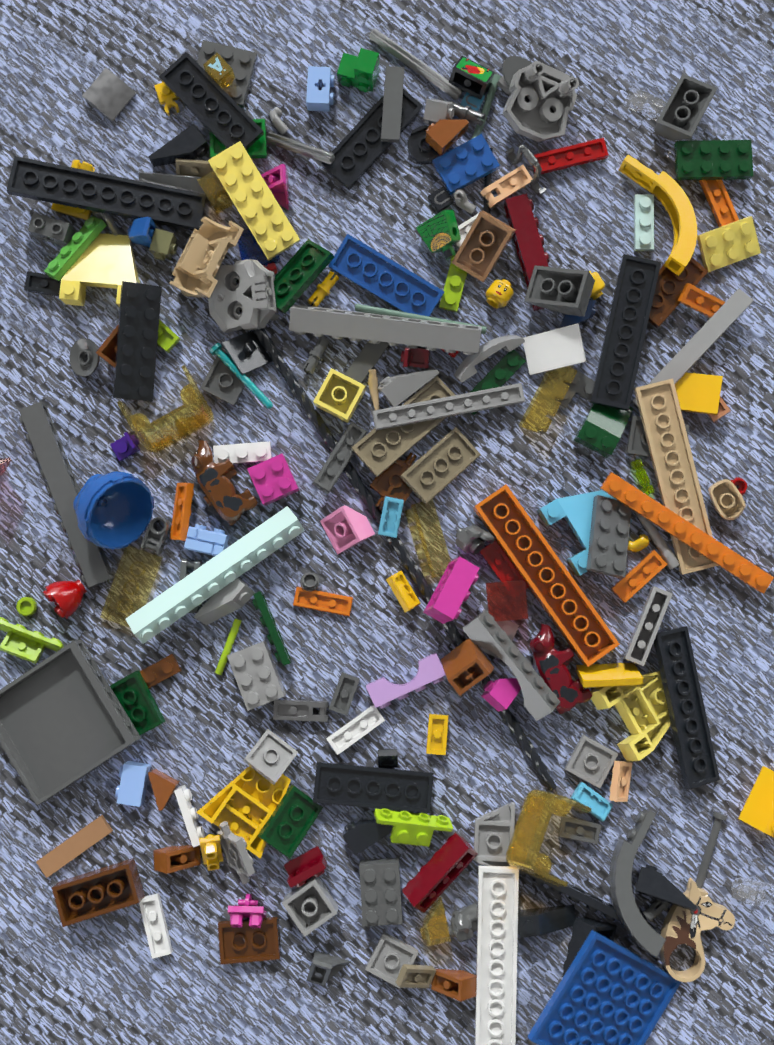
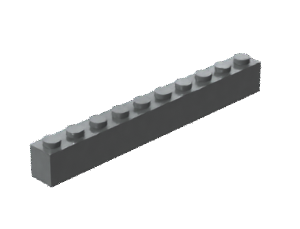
(63, 489)

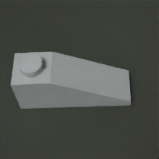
(400, 387)
(225, 601)

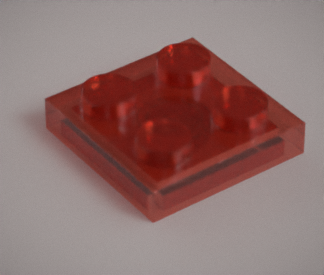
(507, 600)

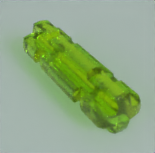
(642, 477)

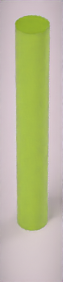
(228, 646)

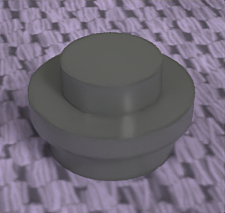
(309, 581)

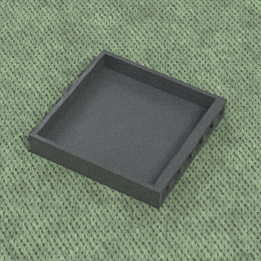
(61, 722)

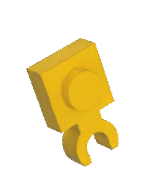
(166, 97)

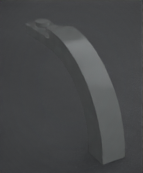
(621, 886)

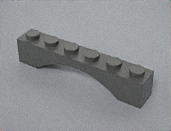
(537, 695)

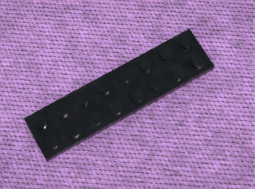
(625, 332)
(686, 707)

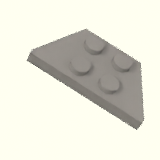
(493, 835)

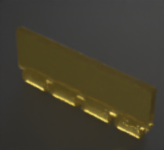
(544, 400)
(431, 536)

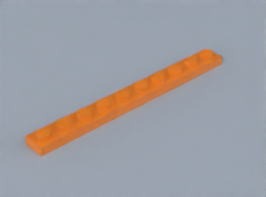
(686, 532)

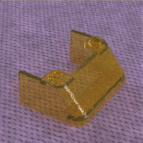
(174, 425)
(530, 831)

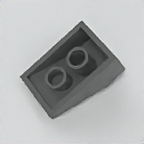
(560, 289)

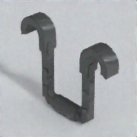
(515, 159)

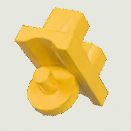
(211, 851)

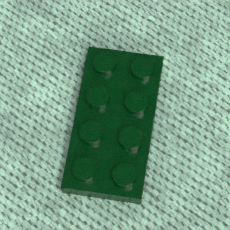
(713, 160)
(299, 274)

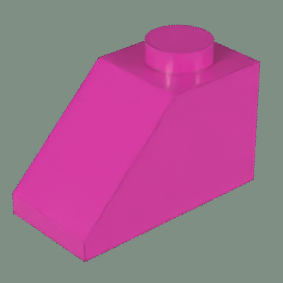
(501, 692)

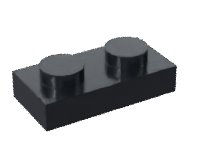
(42, 284)

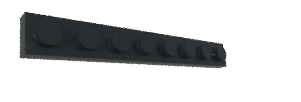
(577, 895)

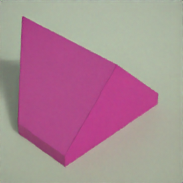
(278, 184)

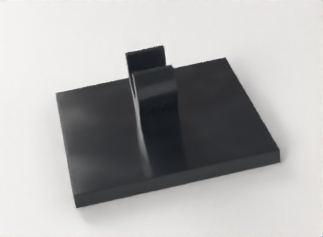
(246, 352)

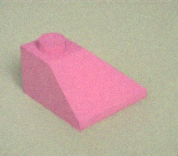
(346, 528)

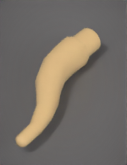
(373, 388)

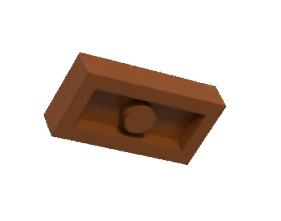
(160, 671)

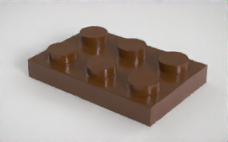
(249, 943)

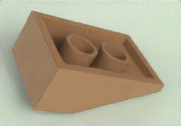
(483, 246)

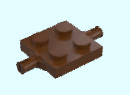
(391, 484)

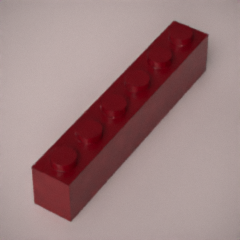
(526, 237)

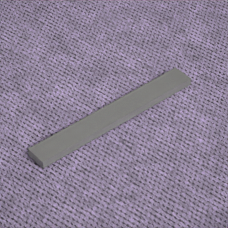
(704, 338)
(448, 406)

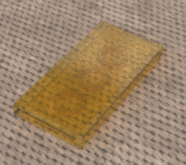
(131, 584)

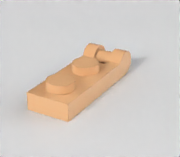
(507, 186)

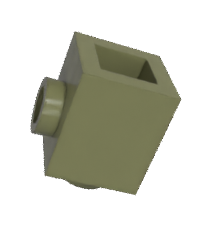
(163, 245)

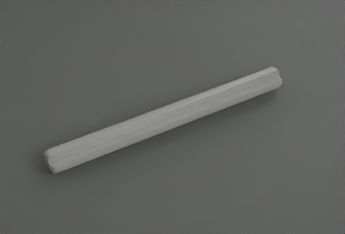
(415, 64)

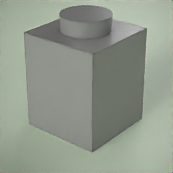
(438, 110)

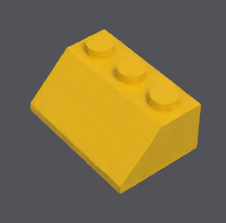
(760, 803)

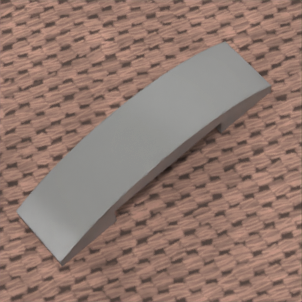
(467, 369)

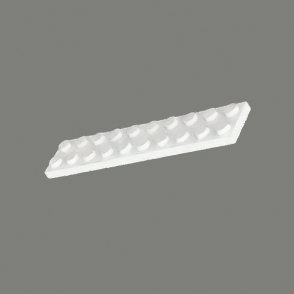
(496, 955)

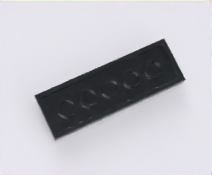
(210, 103)
(363, 143)
(137, 341)
(373, 787)

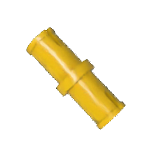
(323, 289)

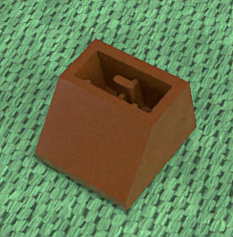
(466, 666)

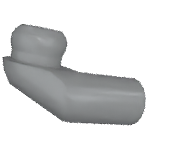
(276, 121)
(462, 201)

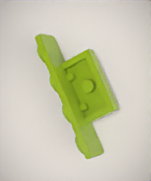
(26, 643)
(412, 827)

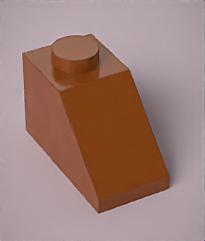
(445, 133)
(176, 858)
(455, 983)

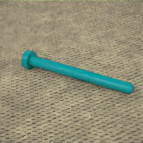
(217, 350)

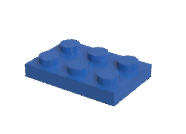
(466, 164)

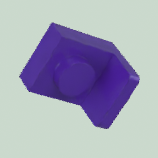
(125, 446)

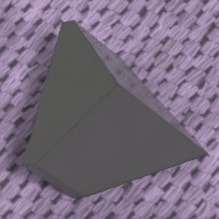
(324, 967)

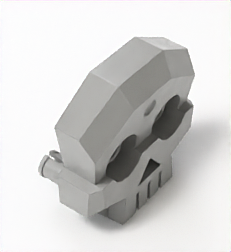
(534, 117)
(253, 295)

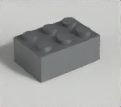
(380, 892)

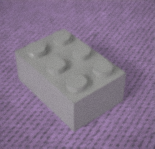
(256, 675)

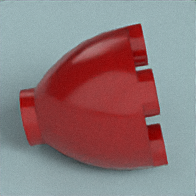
(66, 596)

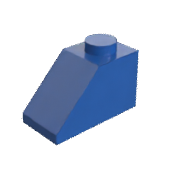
(142, 231)

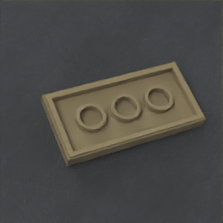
(440, 465)

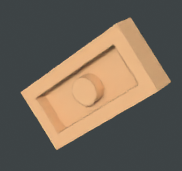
(620, 781)

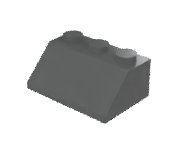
(684, 109)

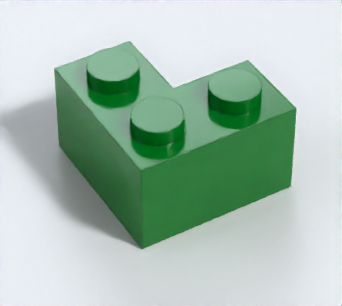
(360, 70)

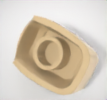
(726, 499)

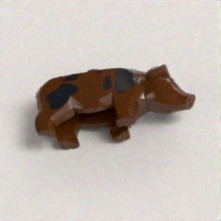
(216, 484)

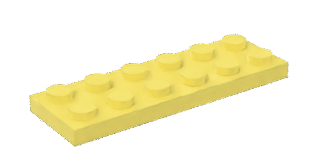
(254, 200)

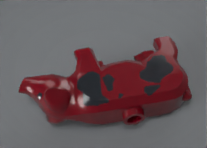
(552, 668)

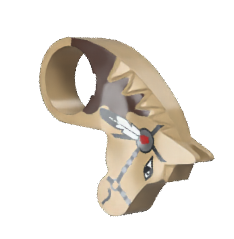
(685, 926)

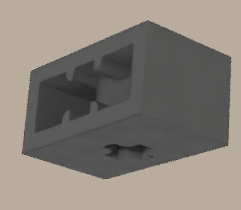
(51, 229)

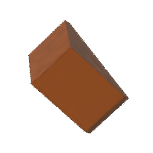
(163, 787)

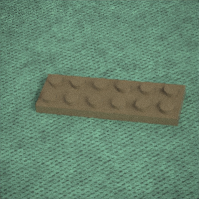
(385, 446)

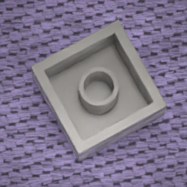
(310, 905)

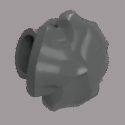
(473, 538)
(464, 922)

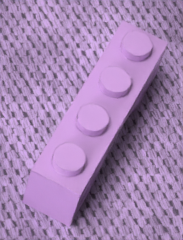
(428, 671)

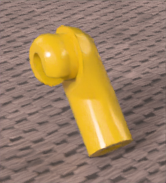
(639, 544)

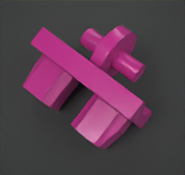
(248, 909)

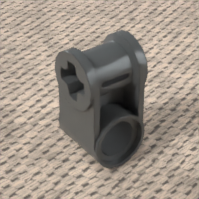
(155, 536)

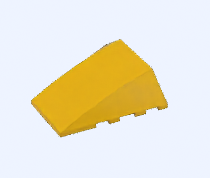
(246, 806)

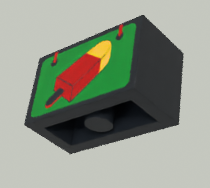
(471, 77)

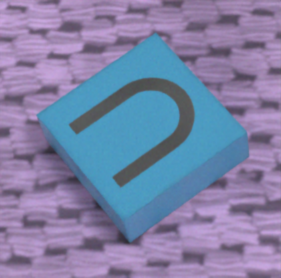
(472, 101)

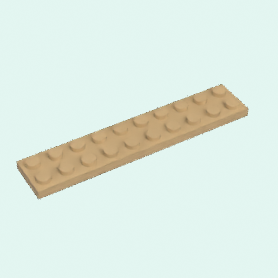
(673, 465)

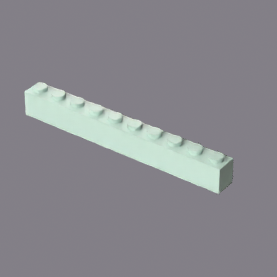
(214, 575)

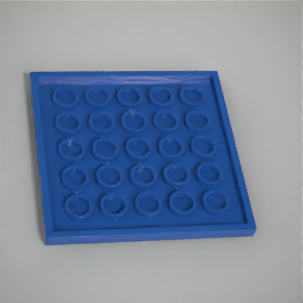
(605, 998)

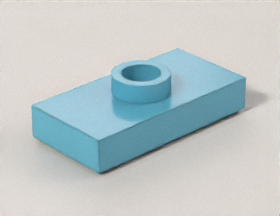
(390, 517)
(588, 797)

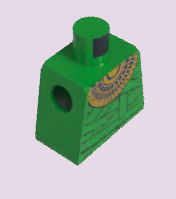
(441, 233)

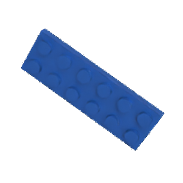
(385, 278)

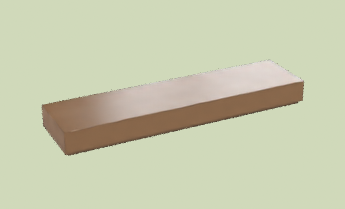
(74, 846)

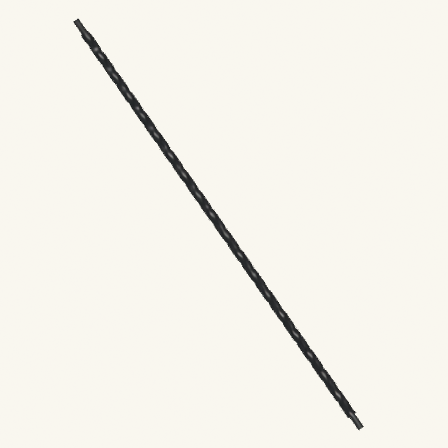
(396, 543)

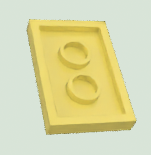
(728, 244)

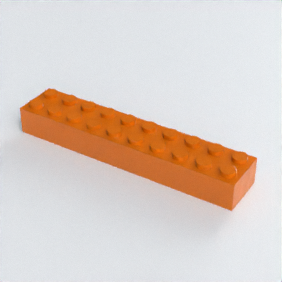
(546, 576)

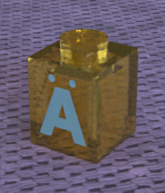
(219, 70)

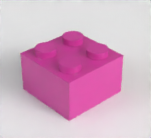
(273, 479)

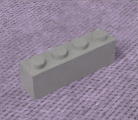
(647, 626)

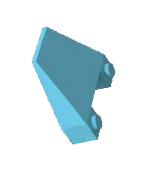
(578, 514)

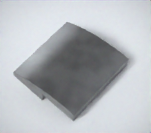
(109, 94)

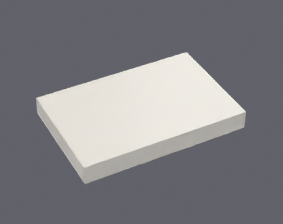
(554, 349)

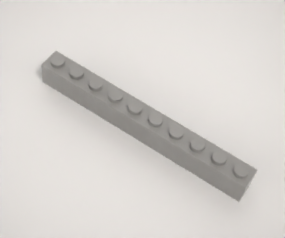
(385, 328)

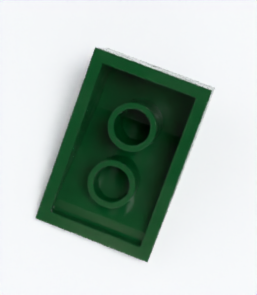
(602, 428)

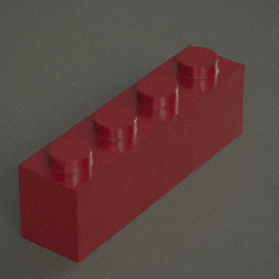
(439, 872)

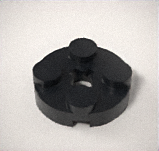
(414, 148)

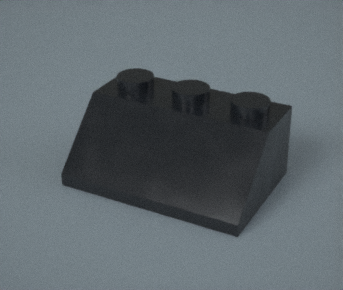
(581, 930)

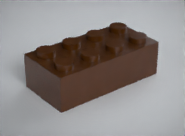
(98, 892)

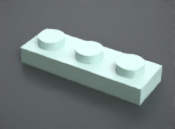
(643, 222)

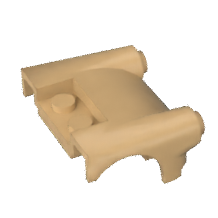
(203, 257)

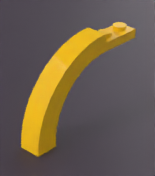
(675, 203)

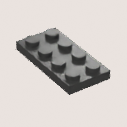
(609, 537)

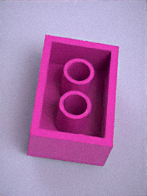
(452, 590)

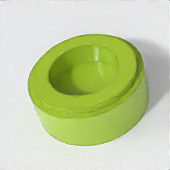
(26, 606)

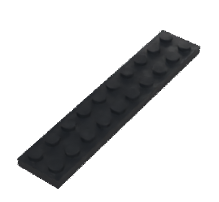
(105, 193)

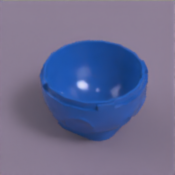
(113, 509)

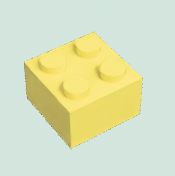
(339, 395)

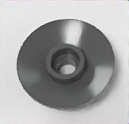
(84, 357)

